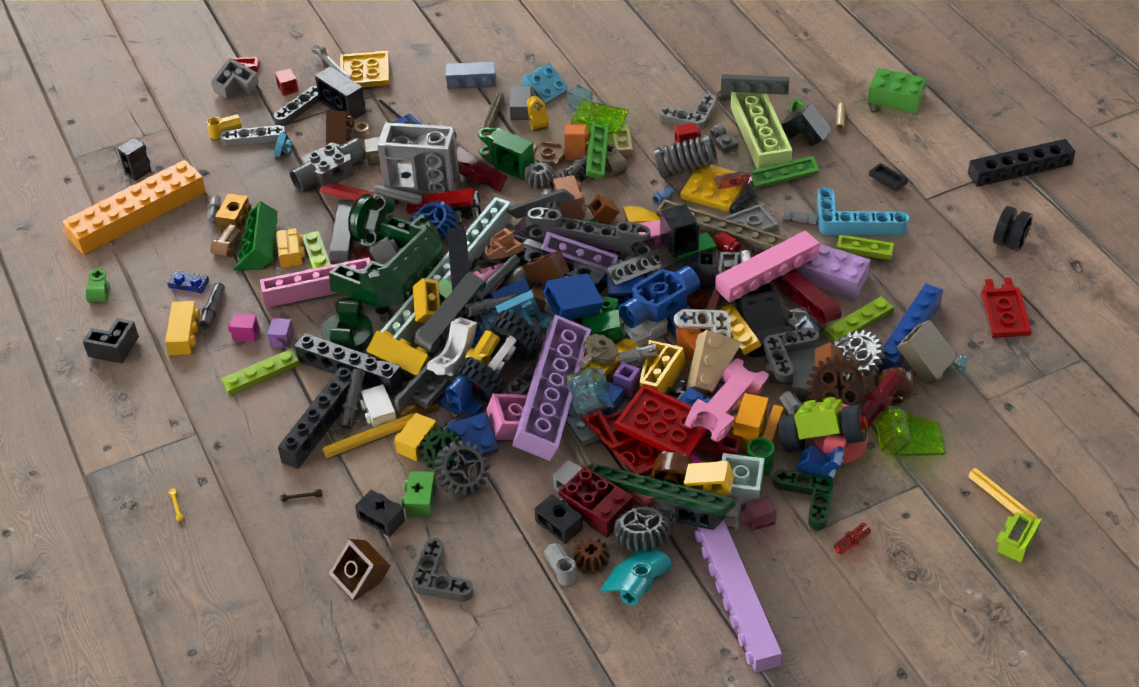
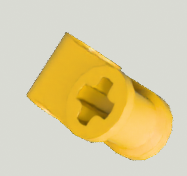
(537, 116)

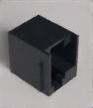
(679, 230)

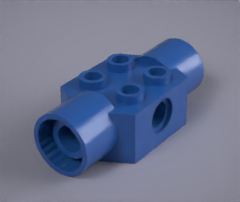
(659, 296)

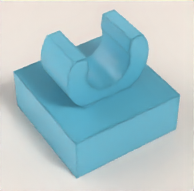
(282, 145)

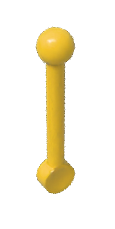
(172, 493)

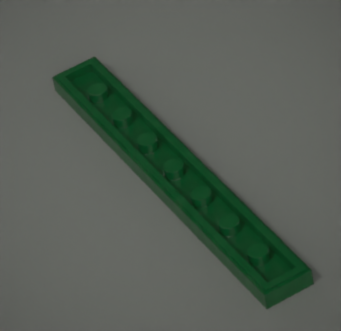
(666, 491)

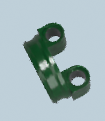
(379, 207)
(340, 327)

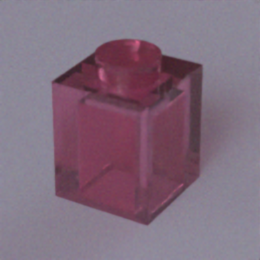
(759, 513)

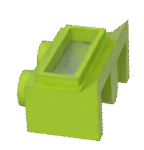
(1017, 536)

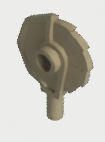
(599, 350)

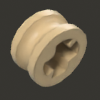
(362, 129)

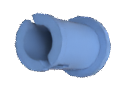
(665, 193)

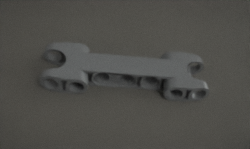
(619, 238)

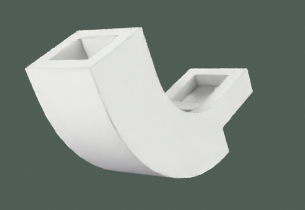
(459, 342)

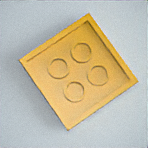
(367, 68)
(703, 189)

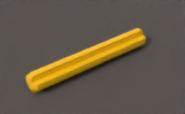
(999, 493)

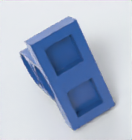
(460, 398)

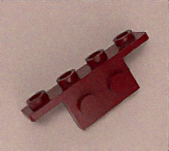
(479, 171)

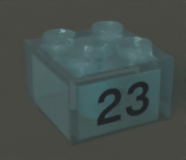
(589, 391)

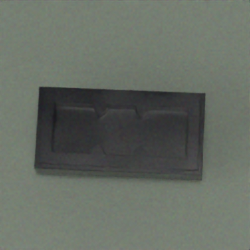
(888, 177)

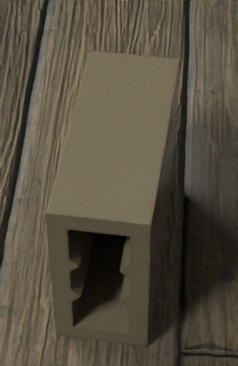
(927, 352)

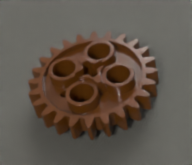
(856, 386)

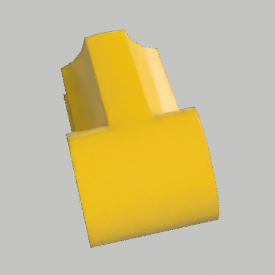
(217, 125)
(484, 347)

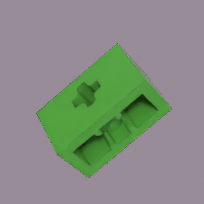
(419, 494)

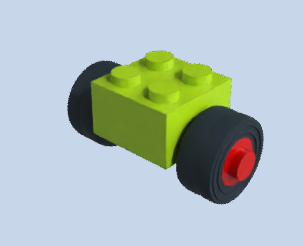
(821, 420)

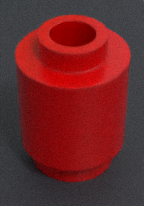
(726, 243)

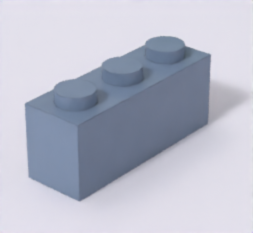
(470, 75)

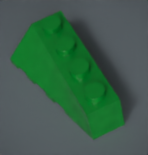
(258, 239)

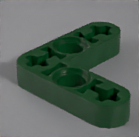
(817, 492)

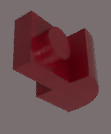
(729, 445)

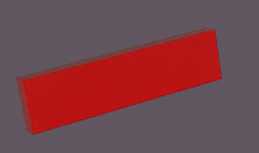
(454, 198)

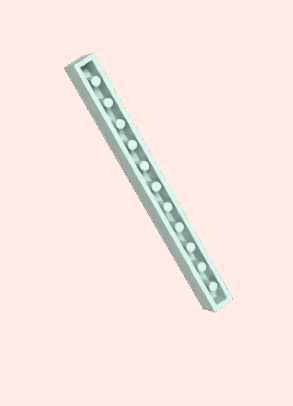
(487, 225)

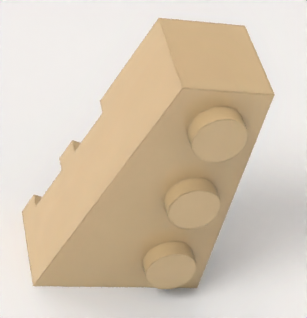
(710, 359)

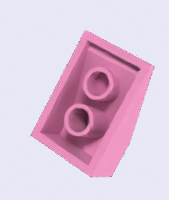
(504, 414)

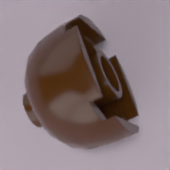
(906, 388)

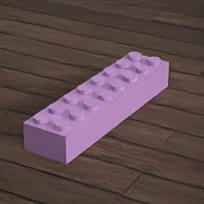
(548, 394)

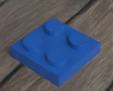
(478, 432)

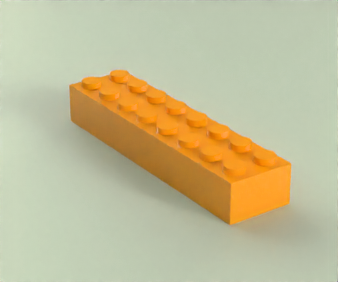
(133, 207)

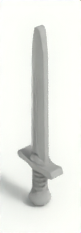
(321, 52)

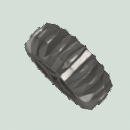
(446, 475)
(642, 528)

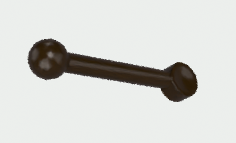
(317, 493)

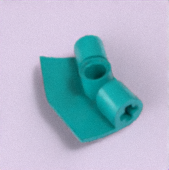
(636, 574)

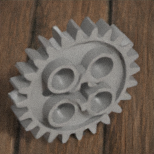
(865, 348)

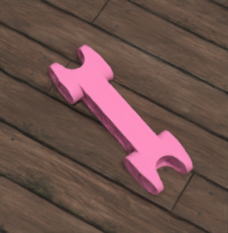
(717, 412)

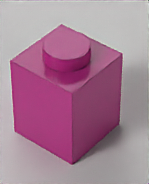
(244, 327)

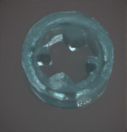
(961, 362)

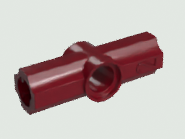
(882, 396)

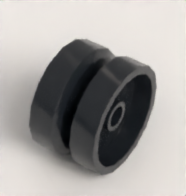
(1012, 228)

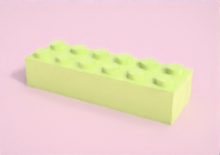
(760, 129)

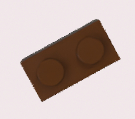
(546, 268)

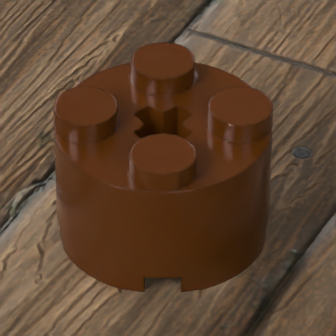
(671, 467)

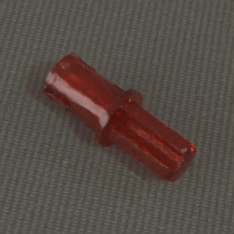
(851, 538)

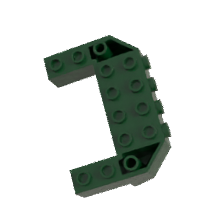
(393, 282)

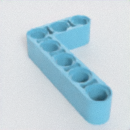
(857, 222)

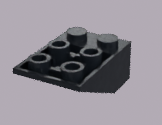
(703, 265)
(761, 308)

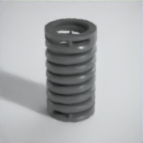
(700, 161)

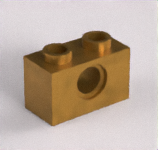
(233, 211)

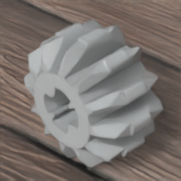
(538, 174)

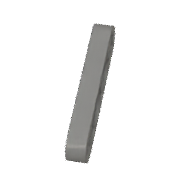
(234, 137)

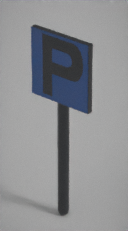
(407, 119)

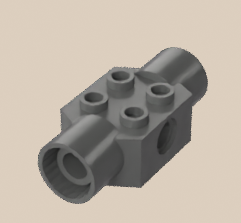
(328, 165)

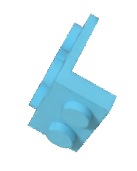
(545, 83)

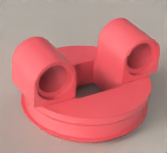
(829, 442)

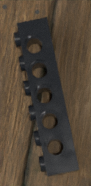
(1021, 162)
(576, 268)
(330, 357)
(316, 420)

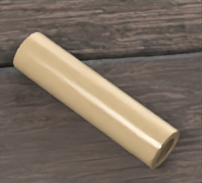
(840, 118)

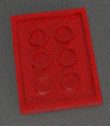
(660, 422)

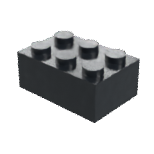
(340, 92)

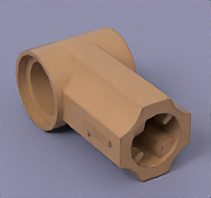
(225, 244)

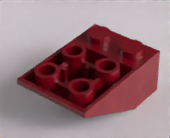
(596, 500)

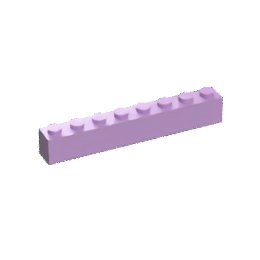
(739, 598)

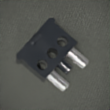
(468, 211)

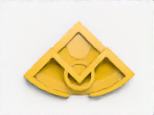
(639, 214)

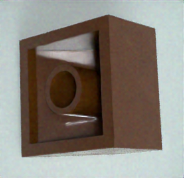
(358, 568)

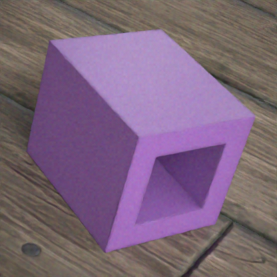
(280, 333)
(627, 378)

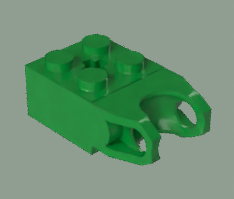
(506, 151)

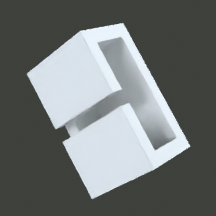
(377, 406)

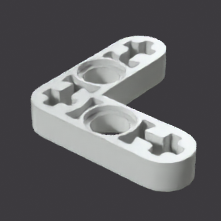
(711, 321)

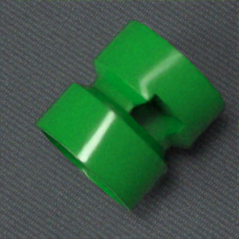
(762, 448)

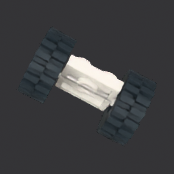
(516, 337)

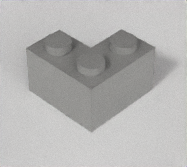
(232, 76)

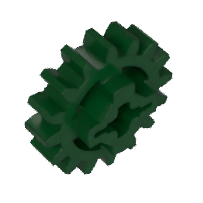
(435, 442)

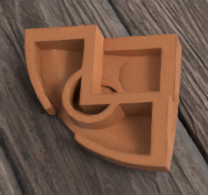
(503, 245)

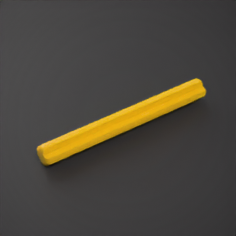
(366, 436)

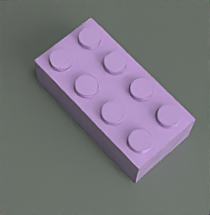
(837, 271)

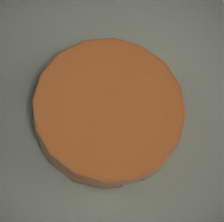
(549, 152)

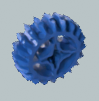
(440, 215)

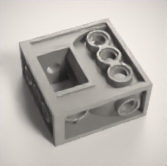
(431, 161)

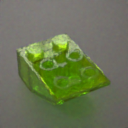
(602, 114)
(909, 433)

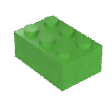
(897, 90)

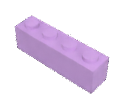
(578, 251)

